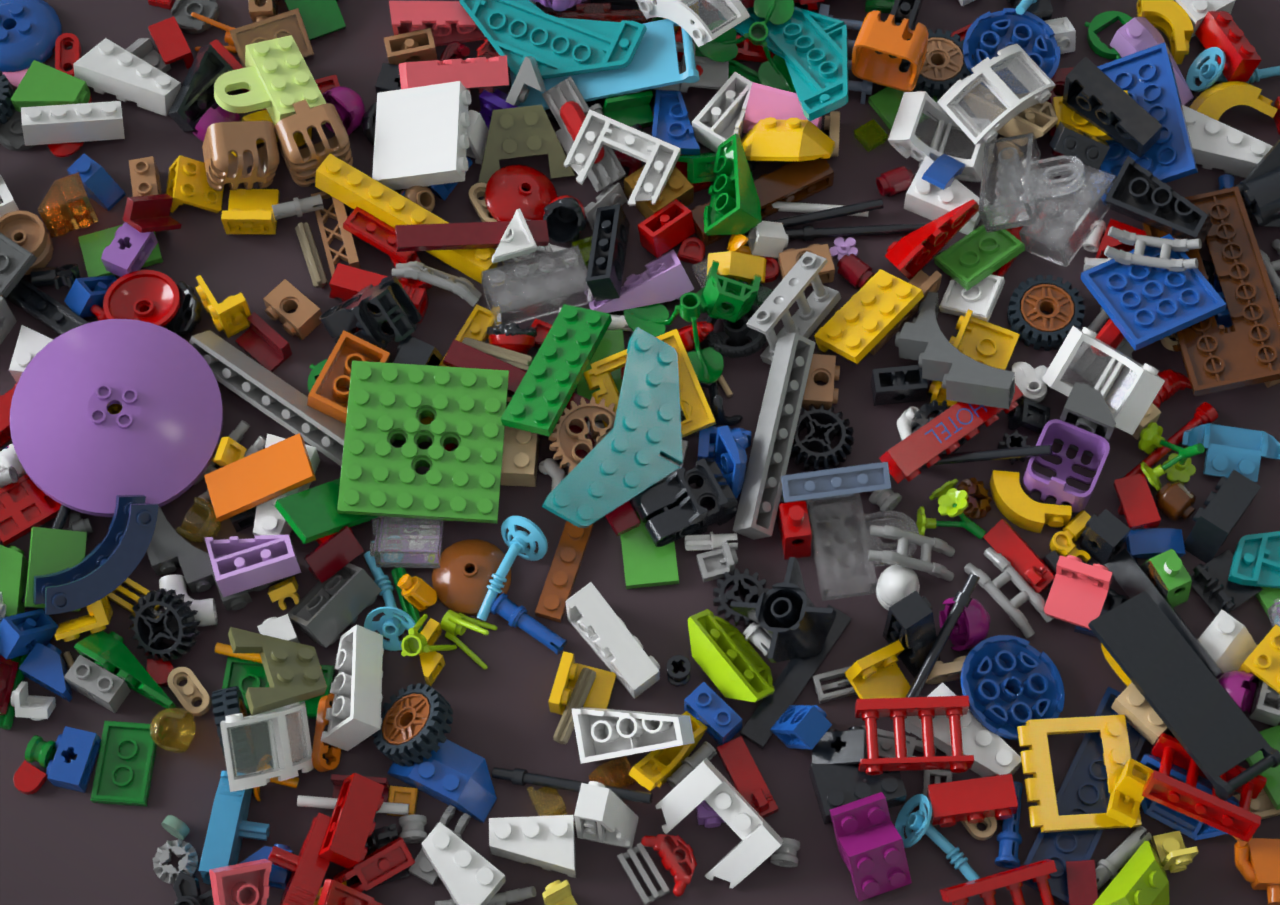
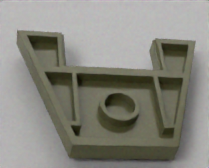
(521, 134)
(289, 668)

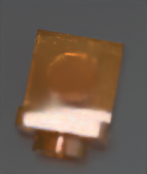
(614, 773)

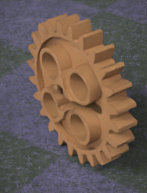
(568, 443)

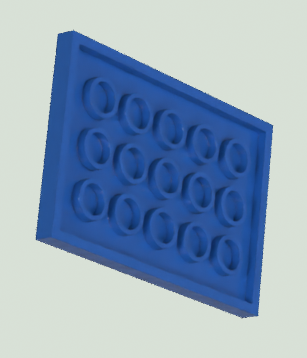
(1153, 85)

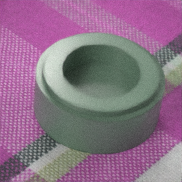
(175, 827)

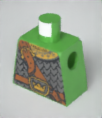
(1169, 576)

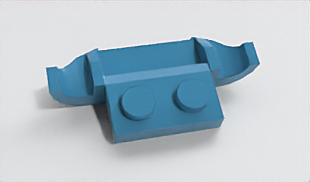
(1232, 449)

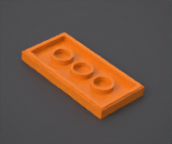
(259, 477)

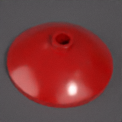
(505, 193)
(142, 292)

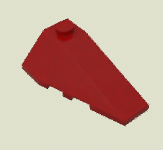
(920, 246)

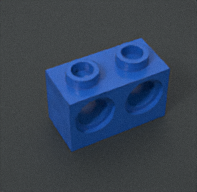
(714, 713)
(801, 726)

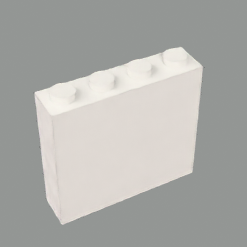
(421, 136)

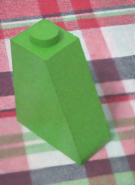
(49, 87)
(13, 578)

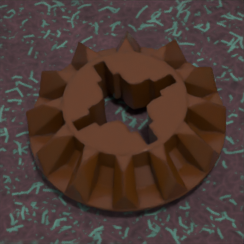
(975, 508)

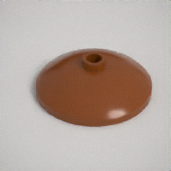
(463, 590)

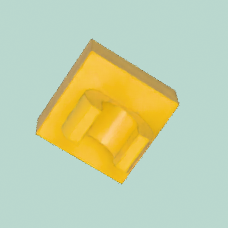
(228, 452)
(284, 589)

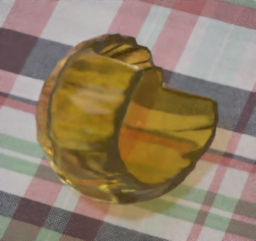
(199, 522)
(173, 729)

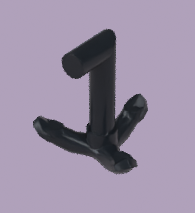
(717, 406)

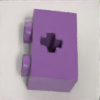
(128, 250)

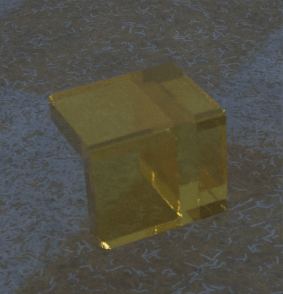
(547, 801)

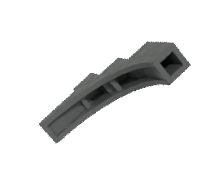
(940, 361)
(172, 551)

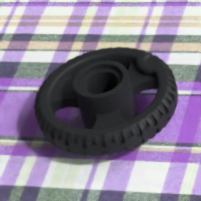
(736, 335)

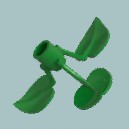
(772, 72)
(652, 318)

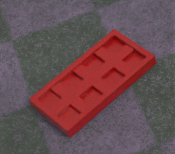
(22, 508)

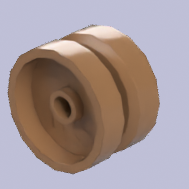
(30, 233)

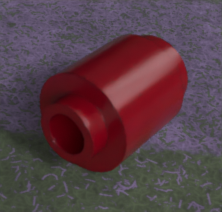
(894, 181)
(854, 270)

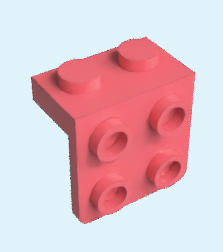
(1078, 591)

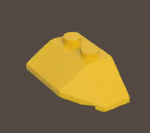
(786, 141)

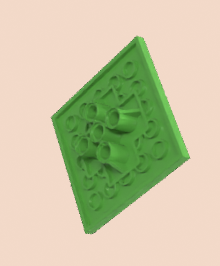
(387, 406)

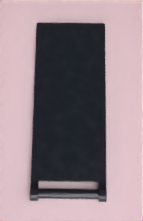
(1183, 692)

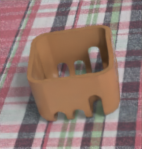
(239, 137)
(304, 162)

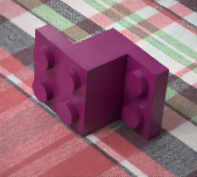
(870, 846)

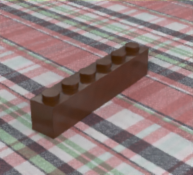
(787, 184)

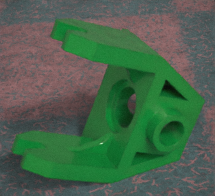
(721, 301)

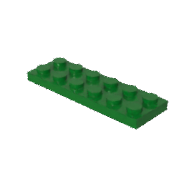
(556, 370)

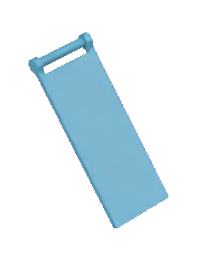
(652, 67)

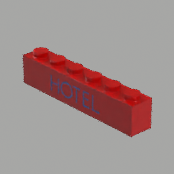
(939, 436)

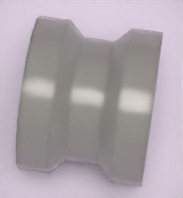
(885, 499)
(413, 828)
(786, 854)

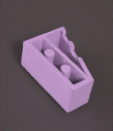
(251, 562)

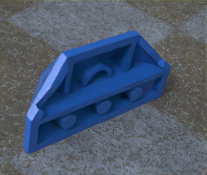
(453, 778)
(1174, 819)

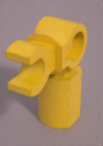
(1063, 540)

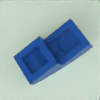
(943, 171)
(1154, 541)

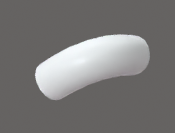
(206, 608)

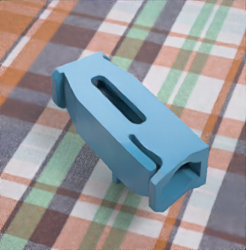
(228, 828)

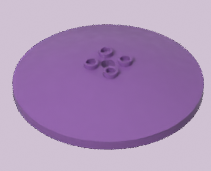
(148, 449)

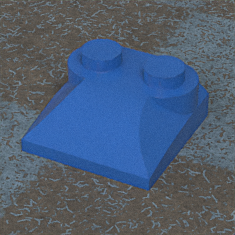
(731, 456)

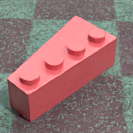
(445, 18)
(472, 72)
(241, 883)

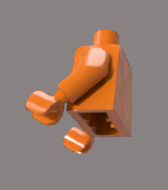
(1260, 865)

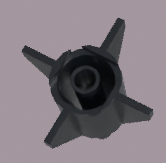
(1262, 190)
(789, 617)

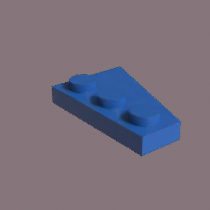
(672, 122)

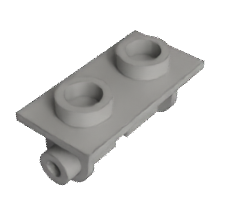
(609, 196)

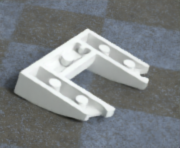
(602, 130)
(757, 835)

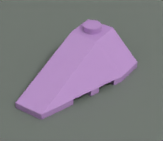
(1139, 35)
(660, 283)

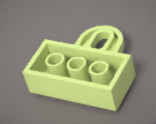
(274, 78)

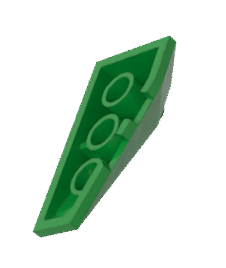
(734, 197)
(115, 657)

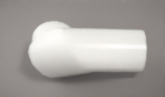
(905, 420)
(551, 467)

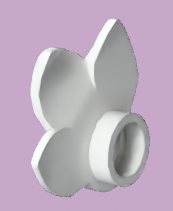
(1028, 379)

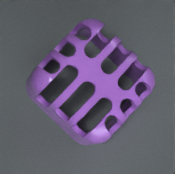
(1057, 486)

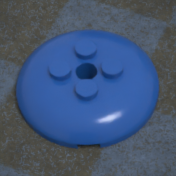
(1006, 27)
(32, 36)
(1024, 670)

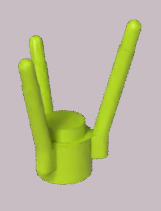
(456, 624)
(416, 643)

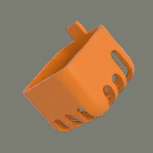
(889, 40)

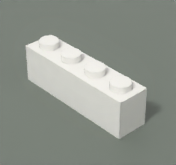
(72, 123)

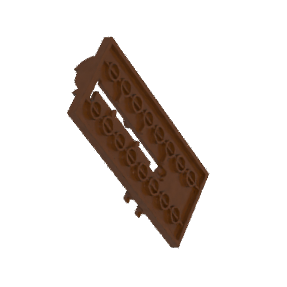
(1250, 349)

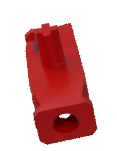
(350, 280)
(306, 868)

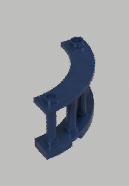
(106, 565)

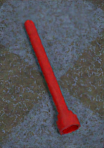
(1204, 414)

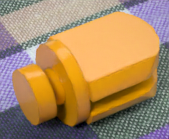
(417, 592)

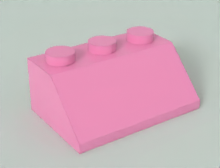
(773, 103)

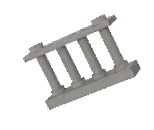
(790, 289)

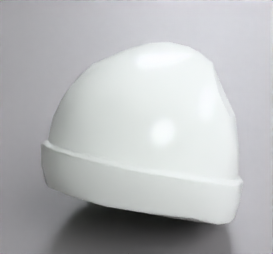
(895, 584)

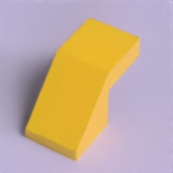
(738, 265)
(431, 662)
(1127, 793)

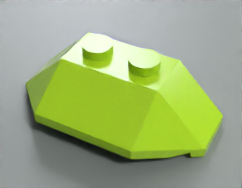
(728, 658)
(1139, 881)

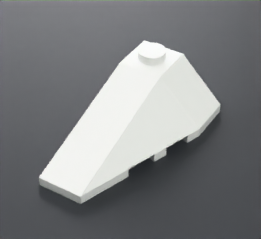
(1227, 642)

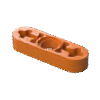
(320, 747)

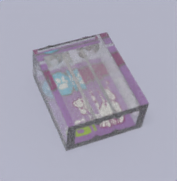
(407, 542)

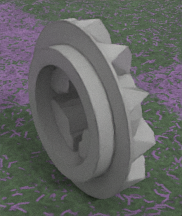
(187, 864)

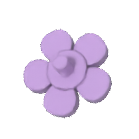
(843, 248)

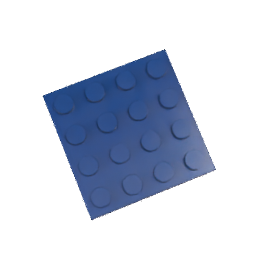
(1151, 300)

